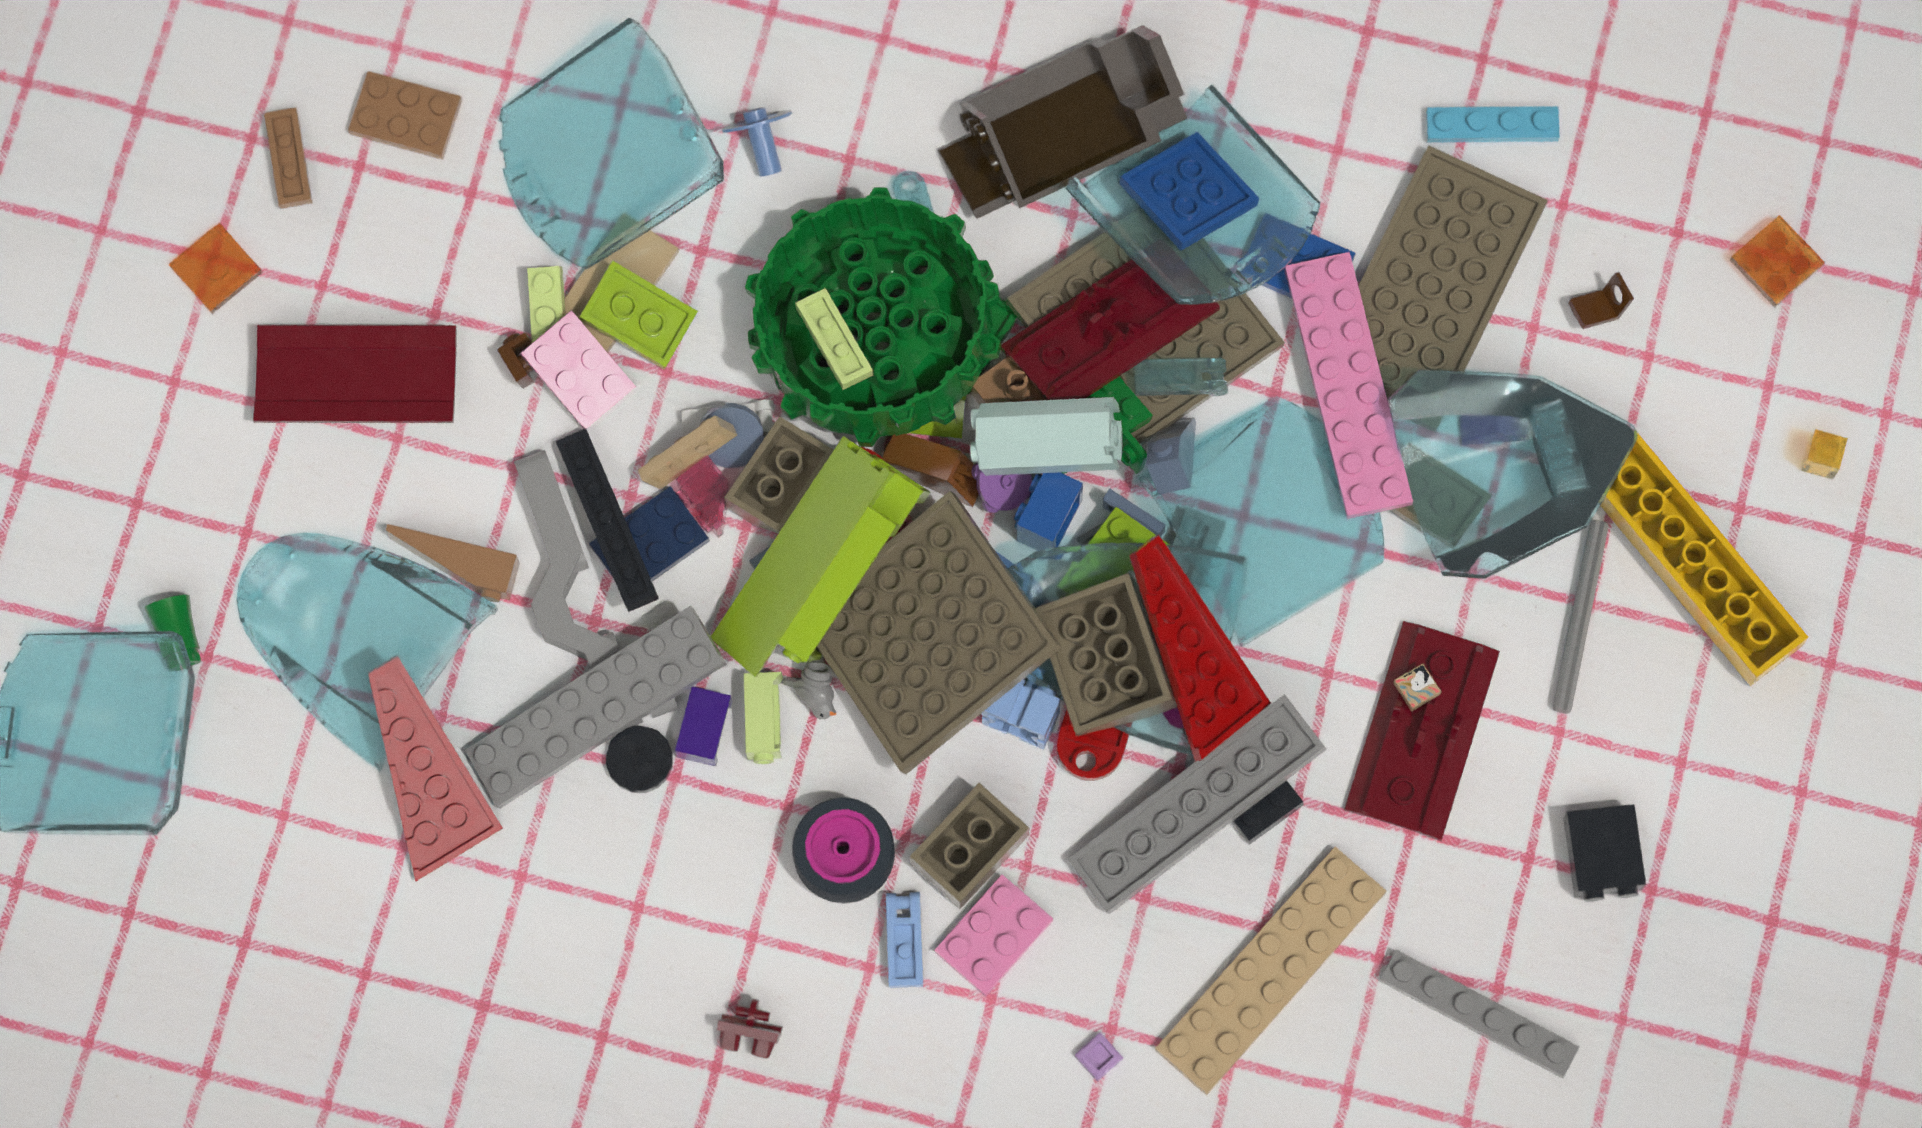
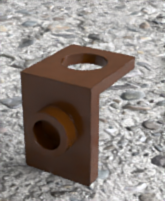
(1601, 305)

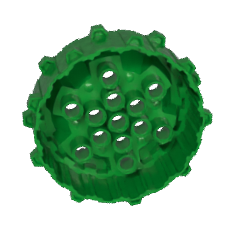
(894, 241)

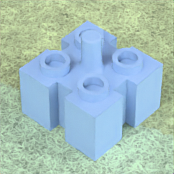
(1025, 713)

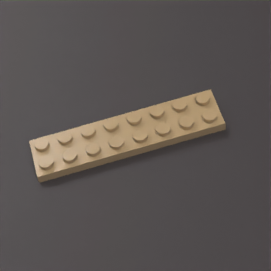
(1270, 970)

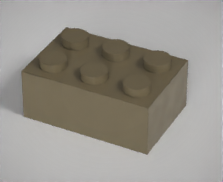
(969, 845)

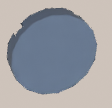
(748, 439)

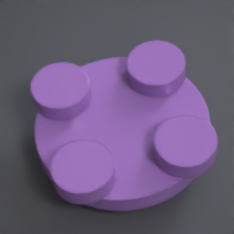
(1001, 491)

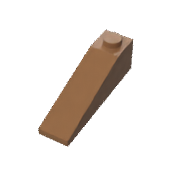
(477, 567)

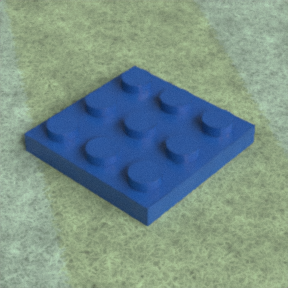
(1189, 191)

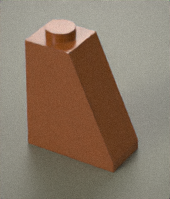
(933, 466)

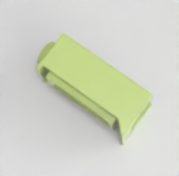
(762, 716)

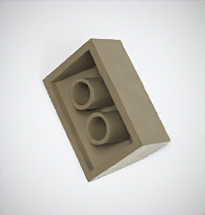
(777, 476)

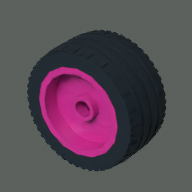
(848, 875)

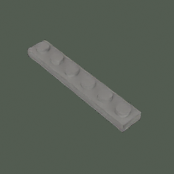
(1479, 1014)

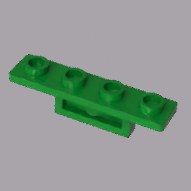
(1133, 416)

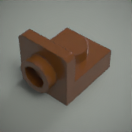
(516, 363)

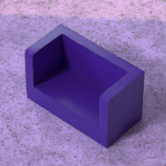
(702, 726)

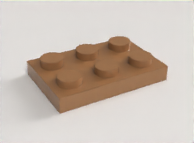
(405, 115)

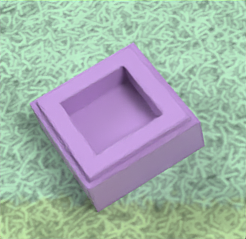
(1098, 1056)

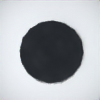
(639, 759)

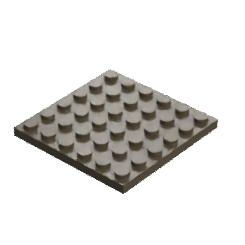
(1233, 333)
(934, 634)

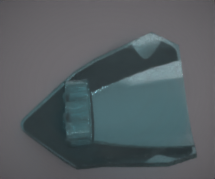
(1502, 464)

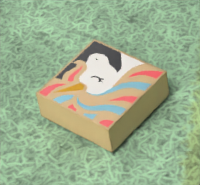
(1417, 687)

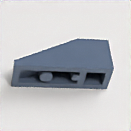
(1171, 456)

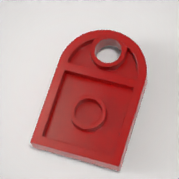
(1104, 745)

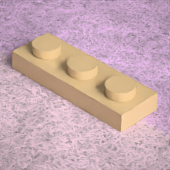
(687, 452)

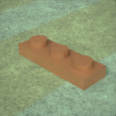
(288, 158)

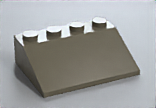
(1107, 656)

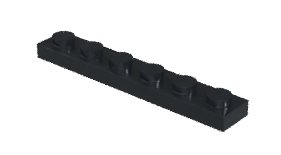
(607, 520)

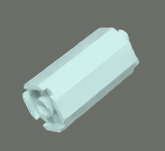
(1047, 436)

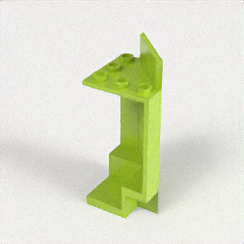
(818, 558)

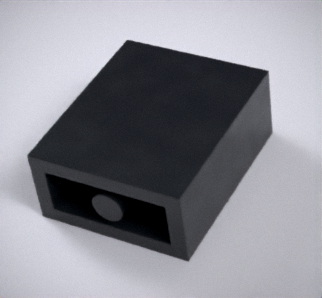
(1604, 852)

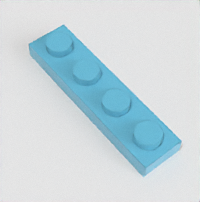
(1492, 124)

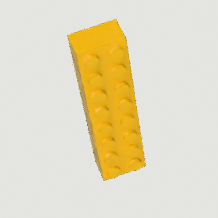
(1701, 566)

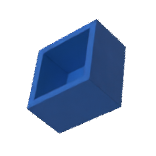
(1049, 510)

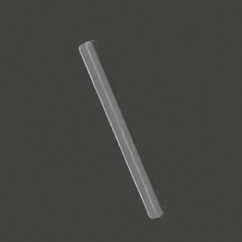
(1580, 616)

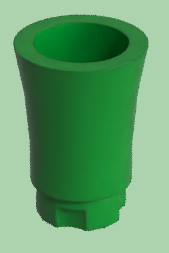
(176, 616)

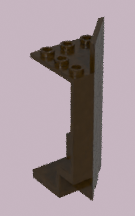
(1064, 120)

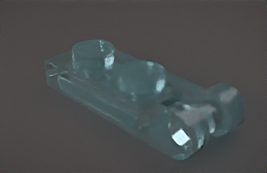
(1180, 377)

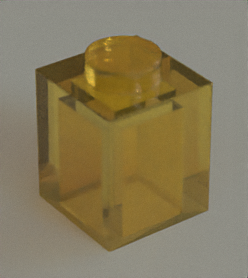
(1824, 454)

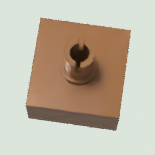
(1005, 384)

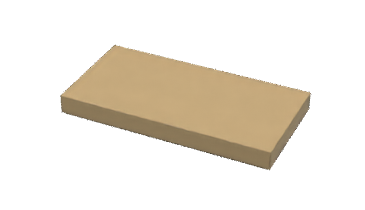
(645, 256)

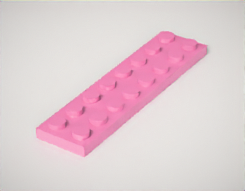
(1348, 385)

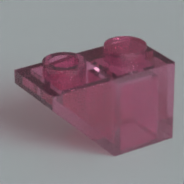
(705, 490)

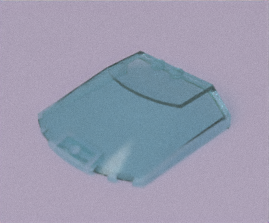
(606, 147)
(1237, 254)
(1272, 496)
(94, 733)

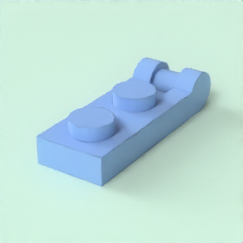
(904, 941)

